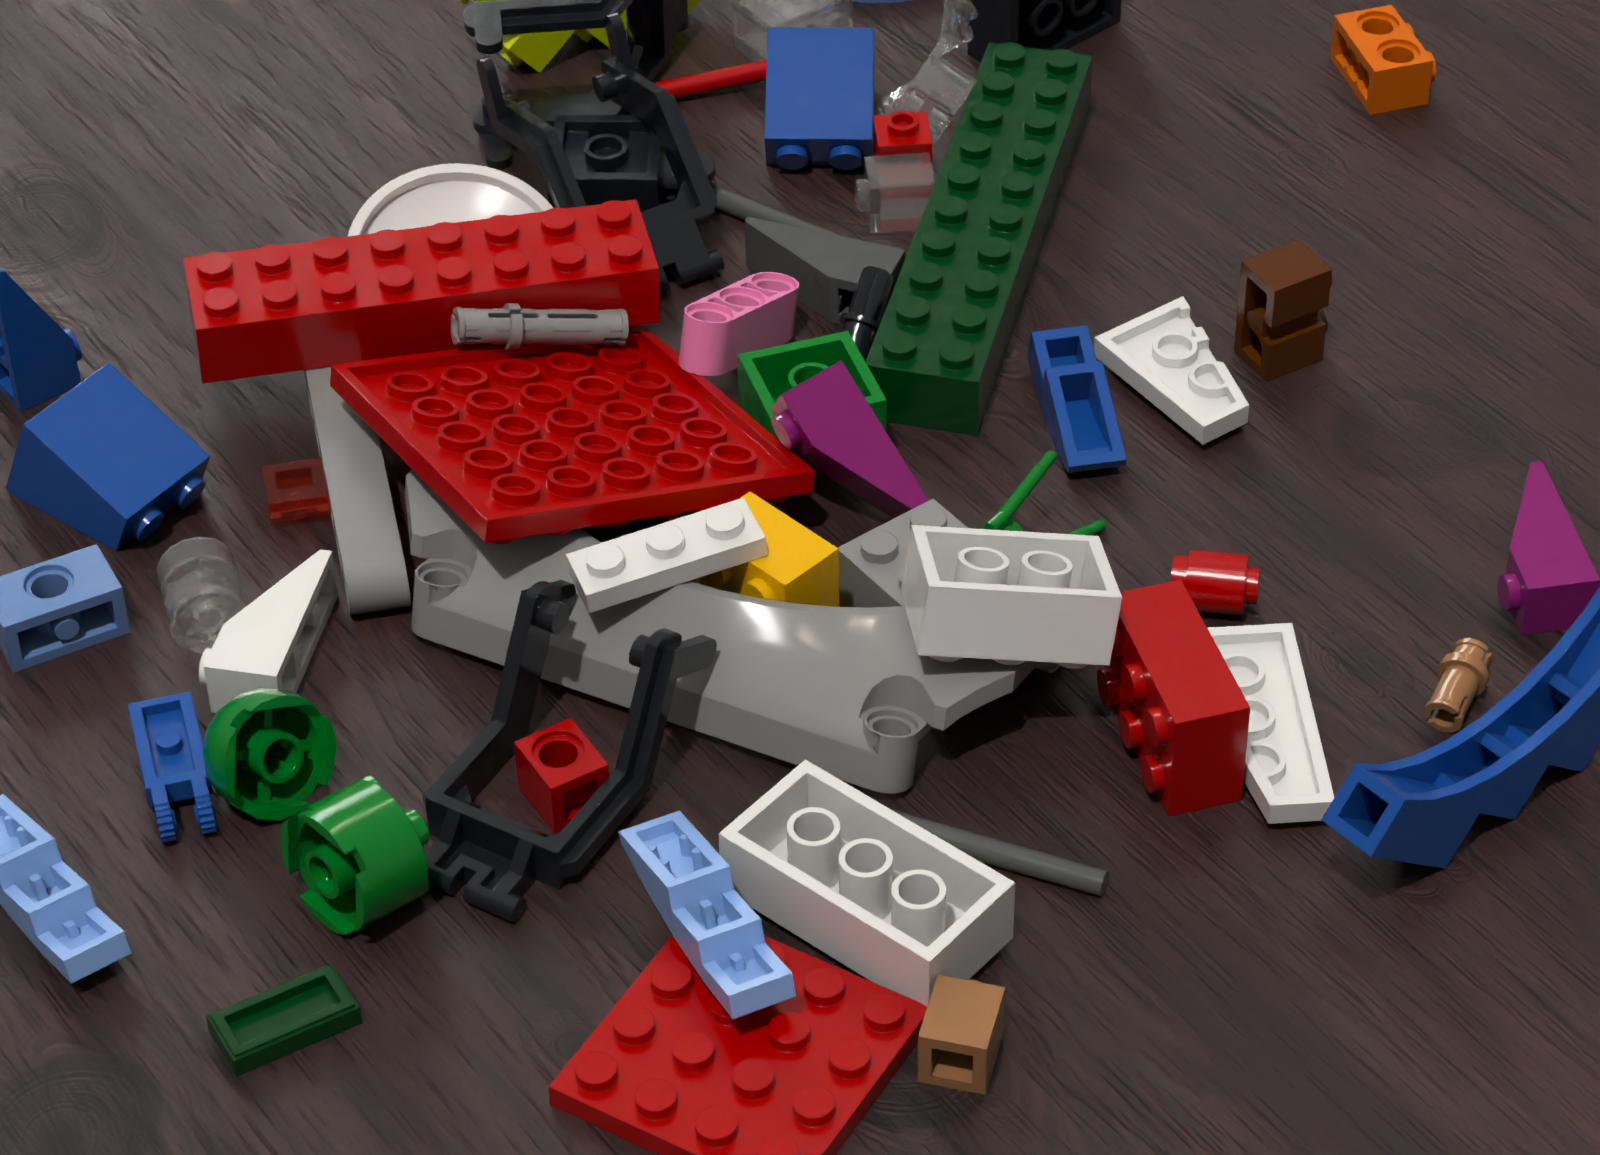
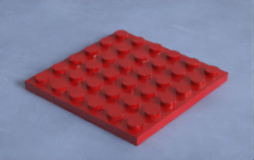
(568, 434)

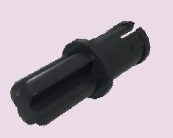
(867, 307)

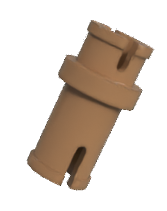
(1461, 678)

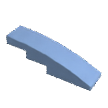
(52, 900)
(706, 914)

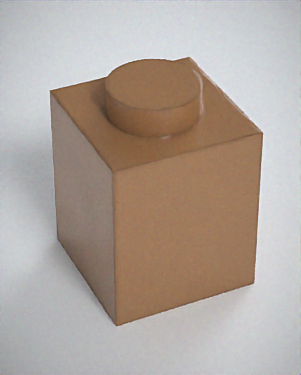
(961, 1034)

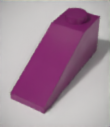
(844, 440)
(1547, 565)

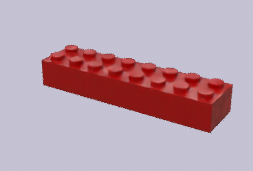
(398, 288)

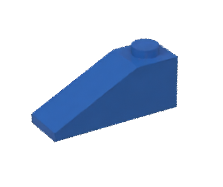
(35, 352)

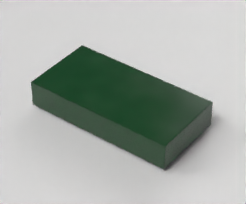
(284, 1019)

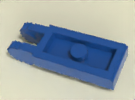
(172, 760)

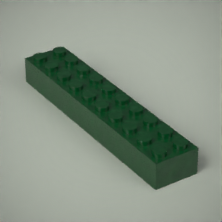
(980, 238)

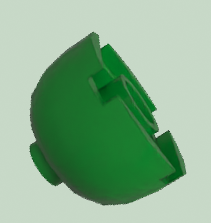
(268, 752)

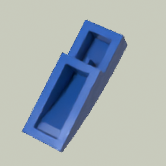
(1075, 399)

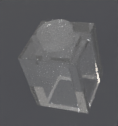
(894, 191)

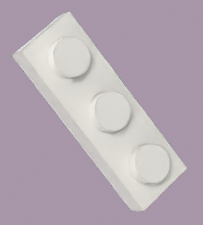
(666, 555)

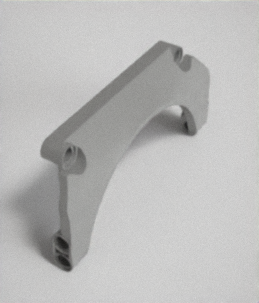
(783, 674)

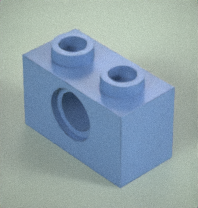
(60, 608)

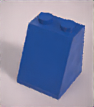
(819, 97)
(106, 461)

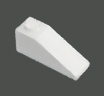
(273, 635)

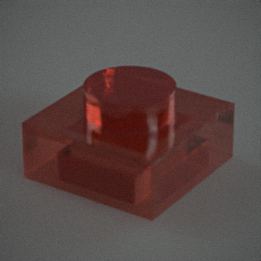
(295, 489)

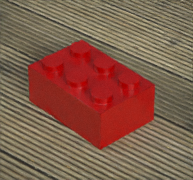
(1176, 700)

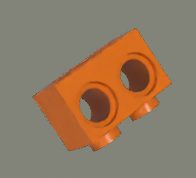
(1382, 59)

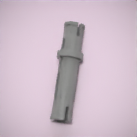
(522, 326)

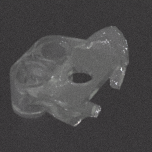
(939, 84)

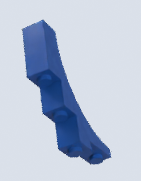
(1428, 801)

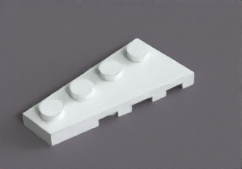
(1284, 746)

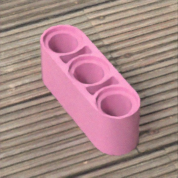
(737, 320)

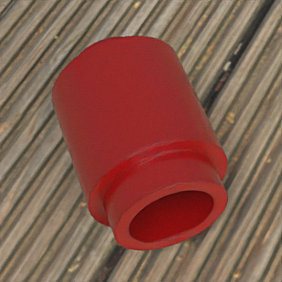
(1217, 580)

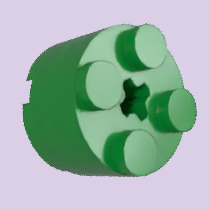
(356, 855)

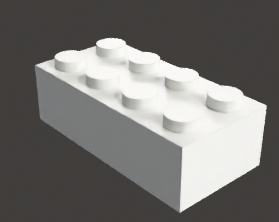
(867, 884)

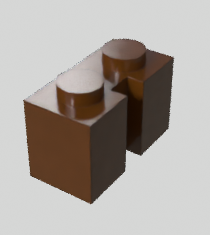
(1281, 310)

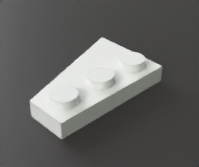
(1175, 370)

